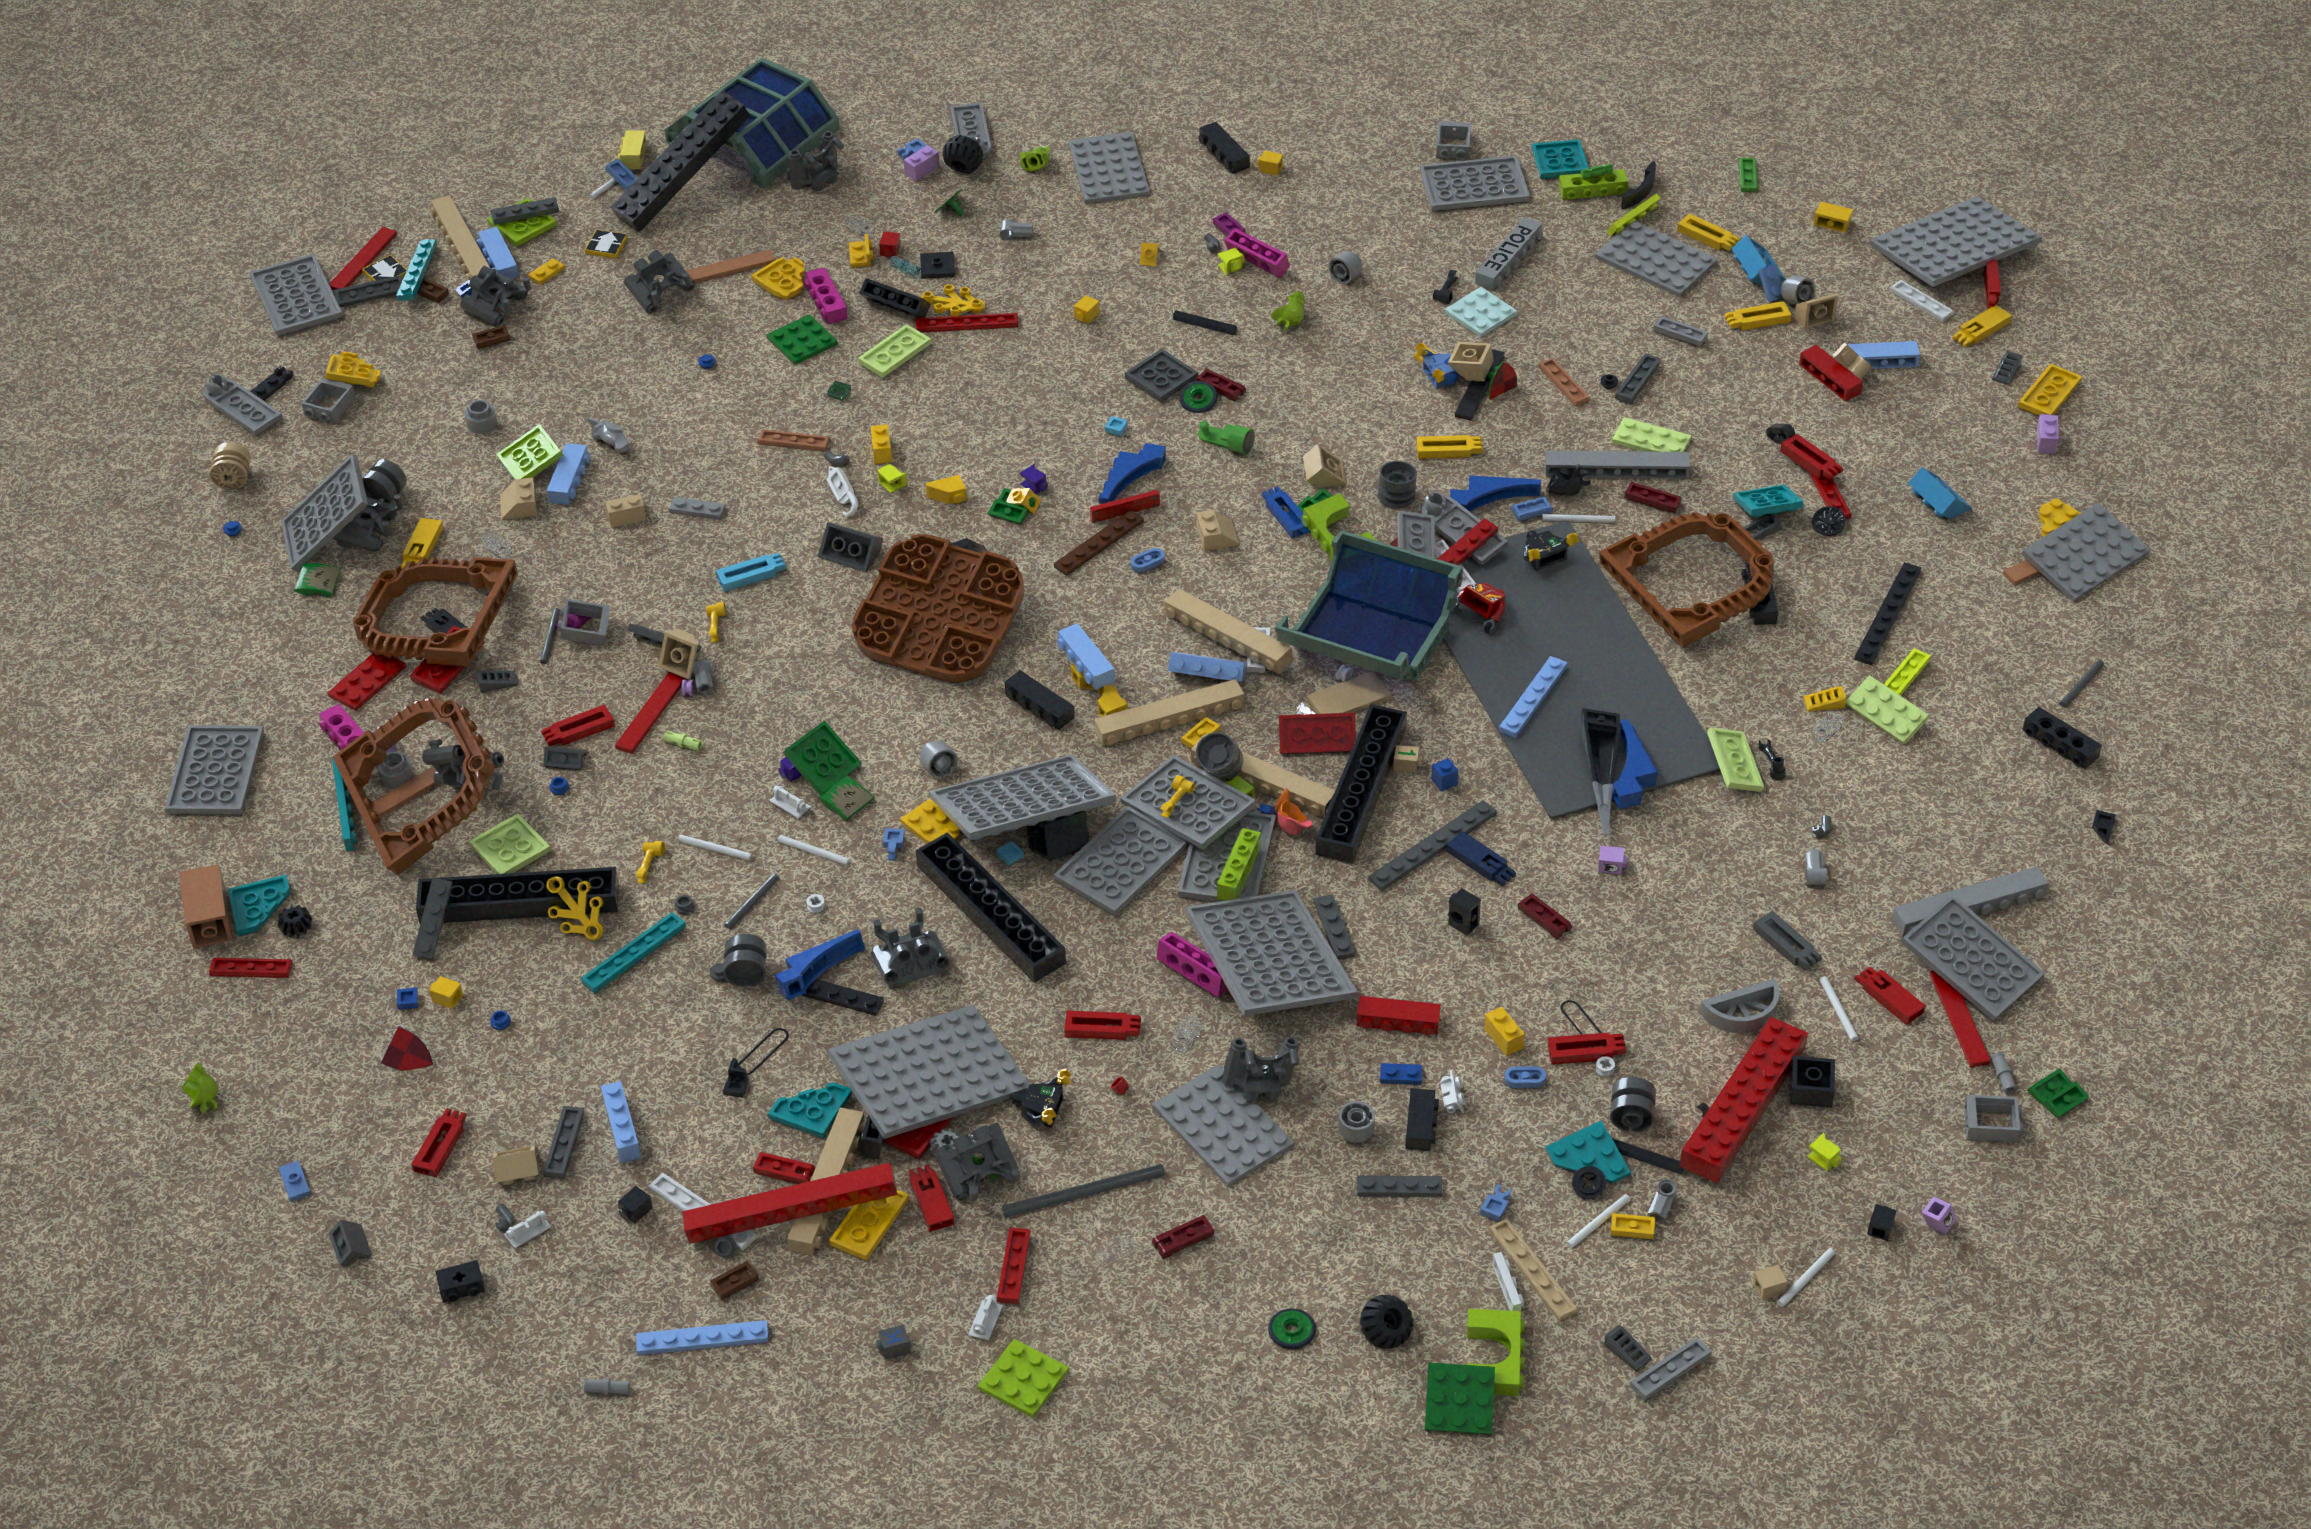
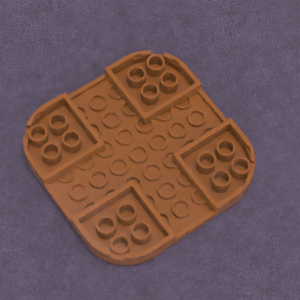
(938, 608)

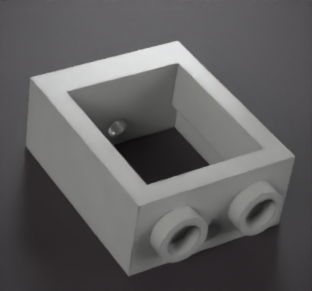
(1446, 130)
(331, 388)
(584, 609)
(1994, 1104)

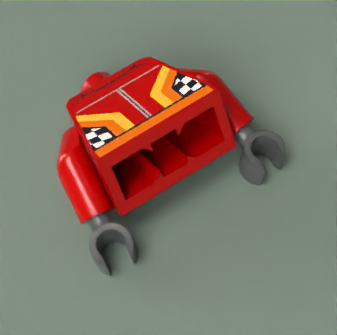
(1485, 601)

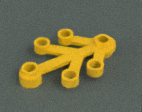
(974, 305)
(577, 911)

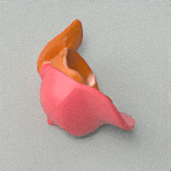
(1290, 816)

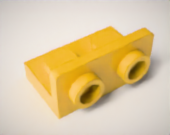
(861, 252)

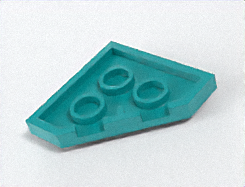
(256, 902)
(811, 1109)
(1589, 1148)

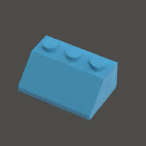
(1753, 257)
(1938, 494)

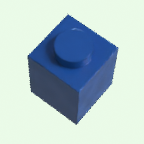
(1444, 774)

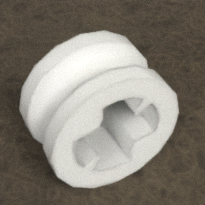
(1344, 673)
(815, 898)
(1608, 1061)

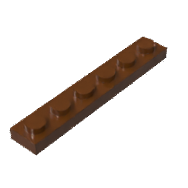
(1098, 542)

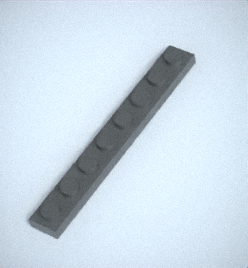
(1431, 845)

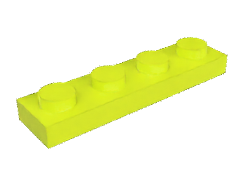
(1638, 212)
(1907, 671)

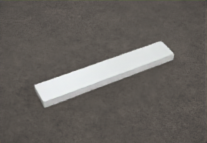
(686, 1200)

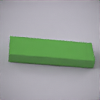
(1748, 175)

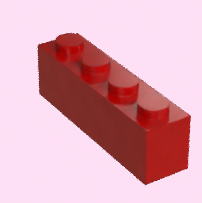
(1830, 373)
(1398, 1015)

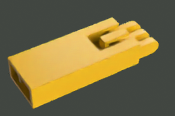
(1707, 233)
(1759, 316)
(1990, 320)
(1448, 446)
(425, 534)

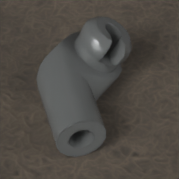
(1213, 242)
(836, 460)
(1823, 829)
(506, 1218)

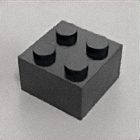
(1812, 1081)

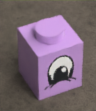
(1612, 860)
(1939, 1215)

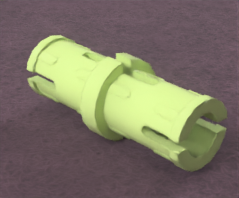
(682, 740)

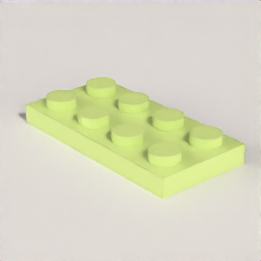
(894, 350)
(1649, 437)
(1887, 709)
(1735, 759)

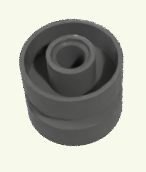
(384, 481)
(1219, 755)
(745, 960)
(1633, 1104)

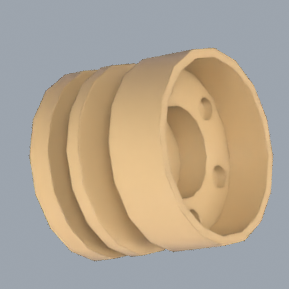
(230, 465)

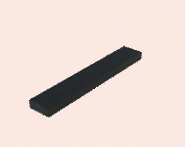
(1476, 391)

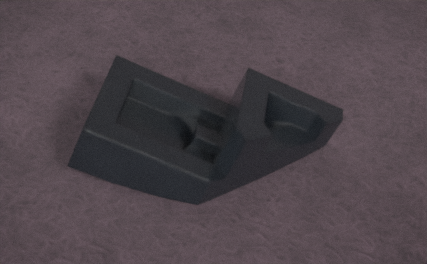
(2103, 824)
(736, 1081)

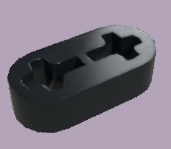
(1780, 432)

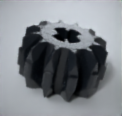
(294, 921)

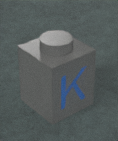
(893, 1342)

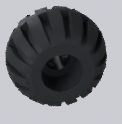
(962, 154)
(1386, 1309)

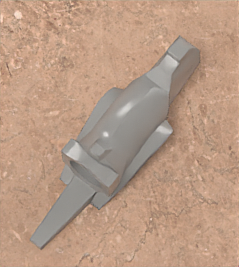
(610, 434)

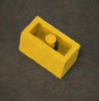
(1833, 217)
(881, 444)
(1504, 1031)

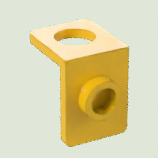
(1149, 254)
(1022, 497)

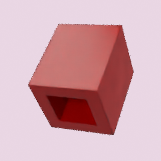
(889, 244)

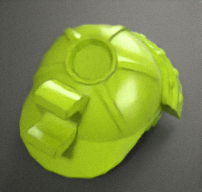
(1292, 313)
(201, 1089)

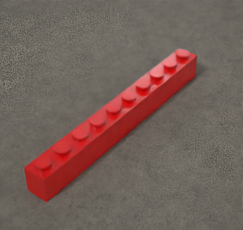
(789, 1203)

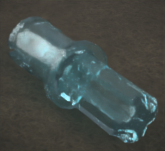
(904, 265)

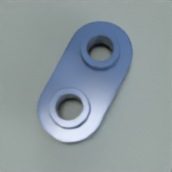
(1147, 560)
(1525, 1077)

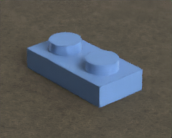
(621, 174)
(1771, 282)

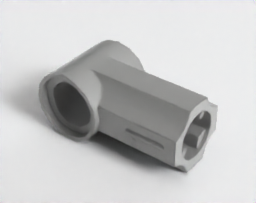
(1010, 229)
(702, 673)
(1815, 871)
(1663, 1201)

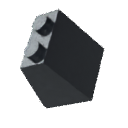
(1059, 836)

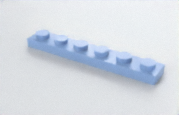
(1533, 697)
(702, 1337)

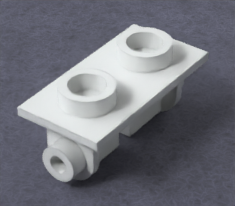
(789, 802)
(1452, 1086)
(527, 1230)
(986, 1318)

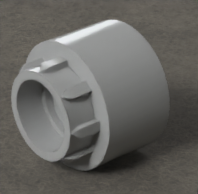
(1343, 265)
(1798, 290)
(480, 417)
(940, 756)
(395, 770)
(1356, 1121)

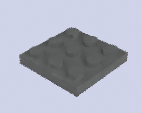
(1161, 375)

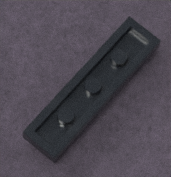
(844, 997)

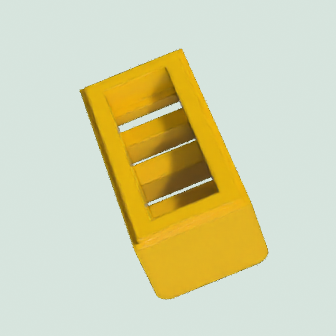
(1836, 701)

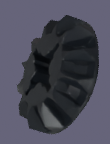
(1589, 1173)

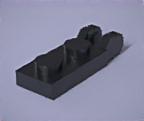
(272, 383)

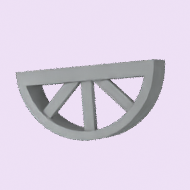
(1713, 1008)

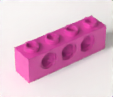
(1258, 252)
(825, 295)
(339, 726)
(1191, 963)

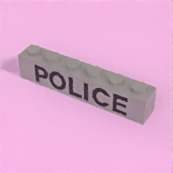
(1509, 253)

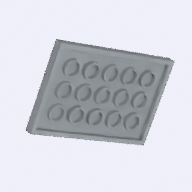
(1108, 167)
(1474, 183)
(1656, 258)
(295, 294)
(324, 512)
(2085, 552)
(214, 769)
(1196, 816)
(1120, 860)
(1205, 866)
(1972, 957)
(1222, 1126)

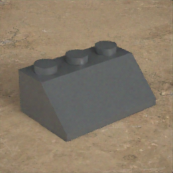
(849, 546)

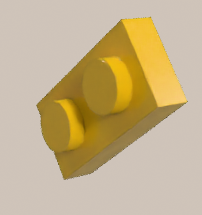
(546, 271)
(1202, 728)
(1632, 1226)

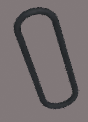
(1561, 1007)
(787, 1036)

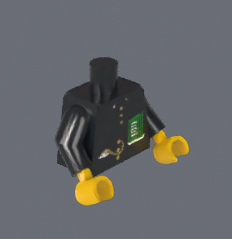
(1546, 548)
(1042, 1100)

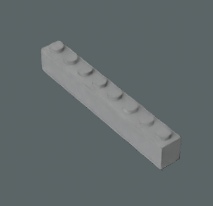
(1620, 464)
(1979, 898)

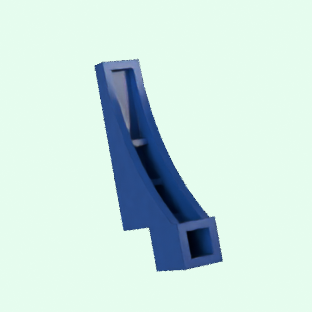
(1130, 467)
(1487, 489)
(1637, 771)
(810, 964)

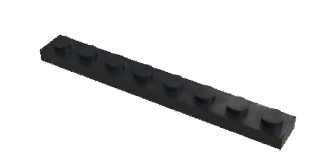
(1887, 613)

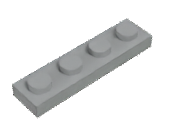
(1670, 1368)

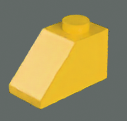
(947, 490)

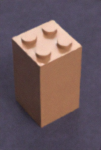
(205, 906)

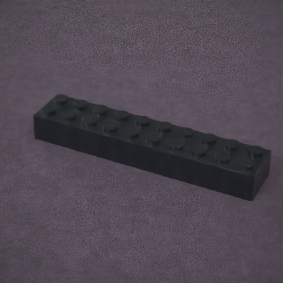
(680, 161)
(1361, 783)
(521, 894)
(991, 907)

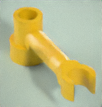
(714, 613)
(1181, 786)
(650, 850)

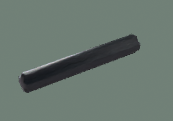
(1205, 322)
(1648, 1156)

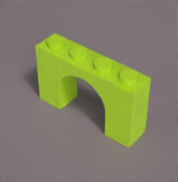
(1321, 515)
(1505, 1328)

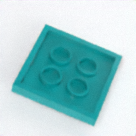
(1559, 158)
(1768, 500)

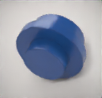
(707, 361)
(232, 528)
(559, 785)
(1266, 809)
(500, 1020)

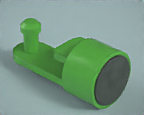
(1235, 438)

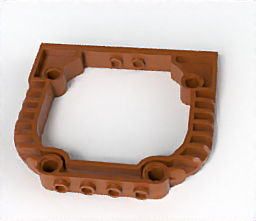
(1693, 623)
(440, 648)
(360, 757)

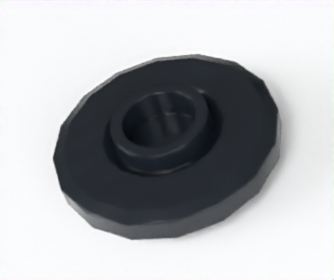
(1828, 521)

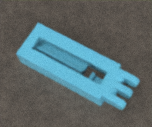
(750, 571)

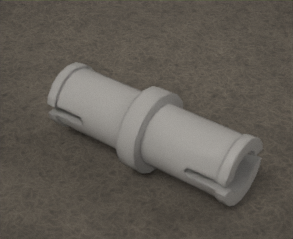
(2004, 1073)
(606, 1386)

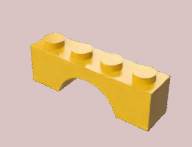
(1110, 700)

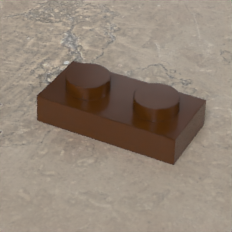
(432, 290)
(491, 337)
(734, 1280)

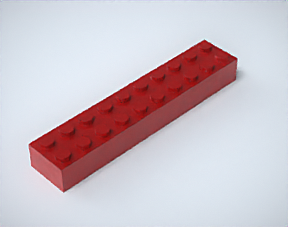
(1743, 1100)

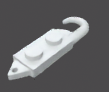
(842, 489)

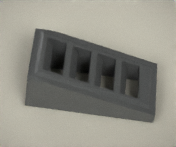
(2008, 367)
(1775, 526)
(487, 681)
(1615, 1346)

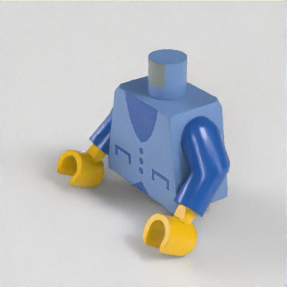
(1437, 367)

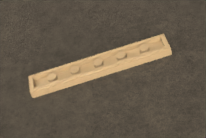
(1533, 1270)

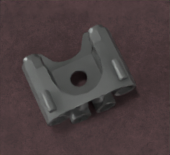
(817, 167)
(646, 289)
(483, 304)
(360, 531)
(449, 764)
(909, 955)
(1246, 1070)
(958, 1166)

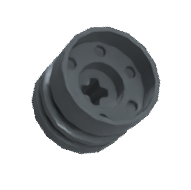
(1397, 484)

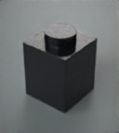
(634, 1204)
(1881, 1222)

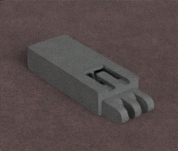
(1783, 937)

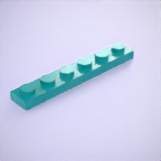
(416, 270)
(344, 809)
(633, 952)

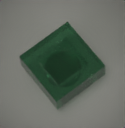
(839, 390)

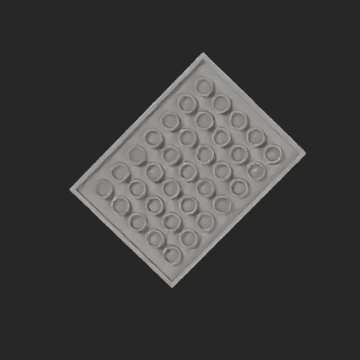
(1955, 241)
(1022, 797)
(1270, 953)
(928, 1071)

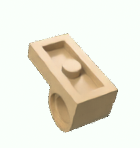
(1852, 361)

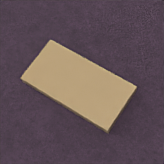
(1350, 695)

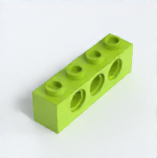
(1574, 186)
(1239, 865)

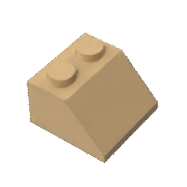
(1817, 311)
(1472, 360)
(1323, 468)
(519, 500)
(625, 510)
(1215, 530)
(678, 653)
(515, 1165)

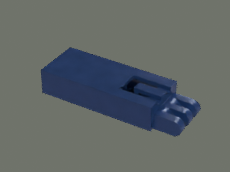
(1473, 852)

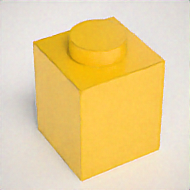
(1270, 162)
(1086, 309)
(446, 992)

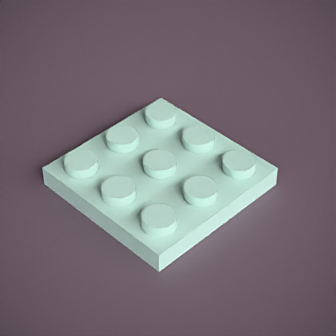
(1480, 311)

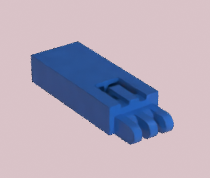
(1291, 520)

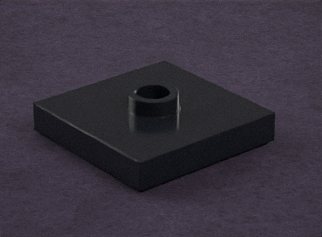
(937, 265)

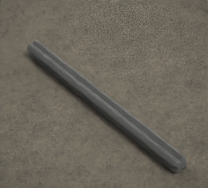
(1083, 1190)

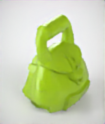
(1035, 159)

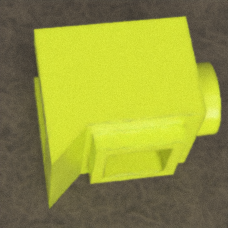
(1232, 260)
(891, 478)
(1825, 1153)

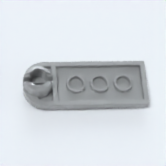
(971, 122)
(240, 404)
(1455, 521)
(1416, 533)

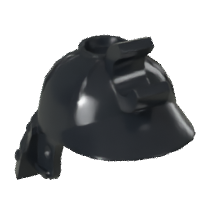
(1569, 483)

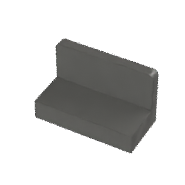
(563, 757)
(349, 1241)

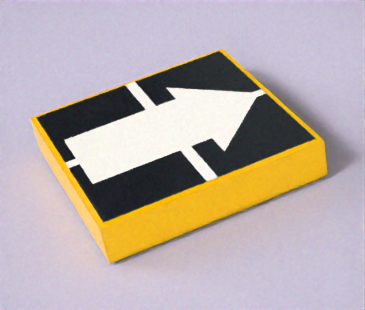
(606, 244)
(384, 268)

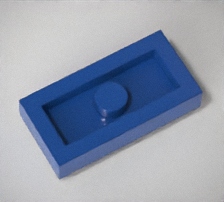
(1401, 1073)

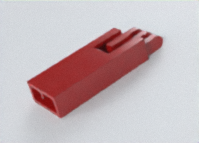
(1992, 283)
(1810, 457)
(583, 725)
(1893, 997)
(1094, 1025)
(1577, 1047)
(434, 1153)
(931, 1201)

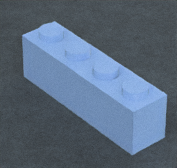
(497, 252)
(1889, 354)
(568, 473)
(1086, 656)
(1207, 666)
(620, 1122)

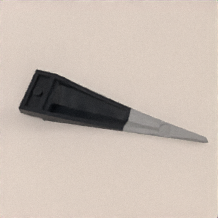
(1601, 739)

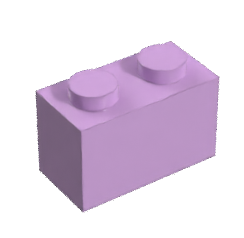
(921, 163)
(2047, 434)

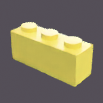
(633, 149)

